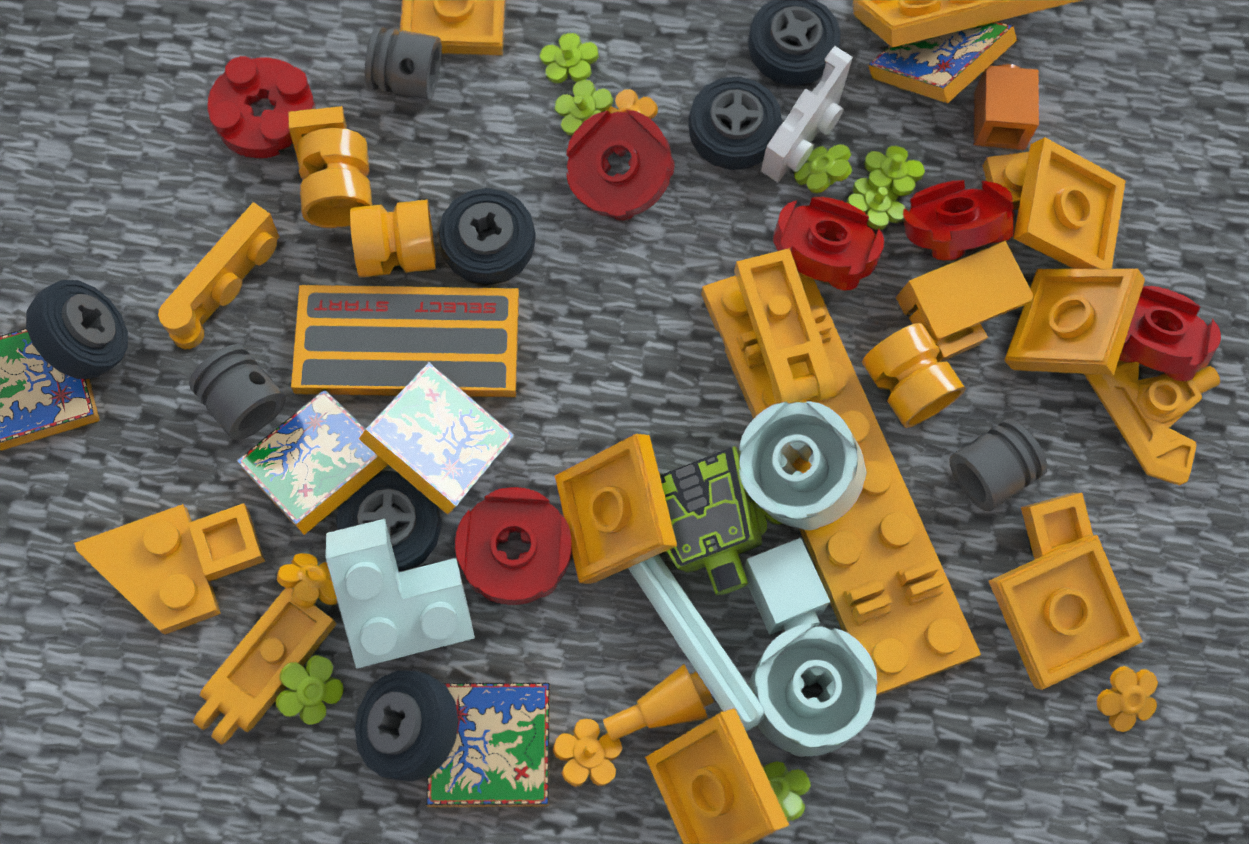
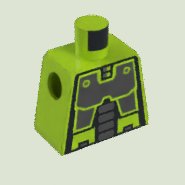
(712, 519)

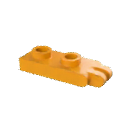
(251, 674)

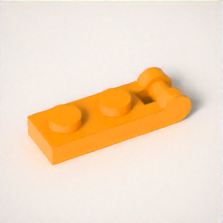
(218, 276)
(785, 327)

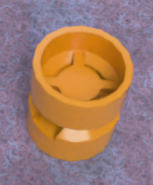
(333, 176)
(392, 238)
(913, 375)

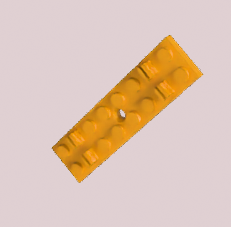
(878, 554)

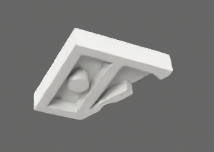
(811, 114)

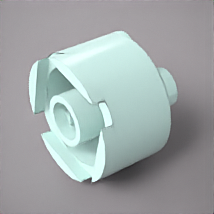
(817, 436)
(806, 657)

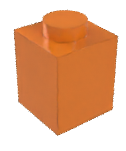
(1006, 107)

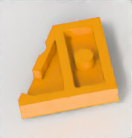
(155, 568)

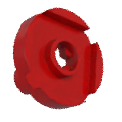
(247, 82)
(619, 133)
(959, 218)
(839, 262)
(1170, 334)
(491, 522)

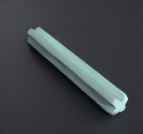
(697, 641)

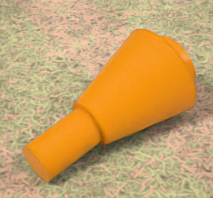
(672, 701)

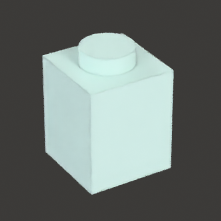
(786, 587)

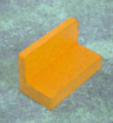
(967, 291)

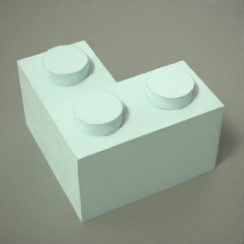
(391, 610)

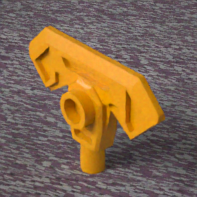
(1146, 411)

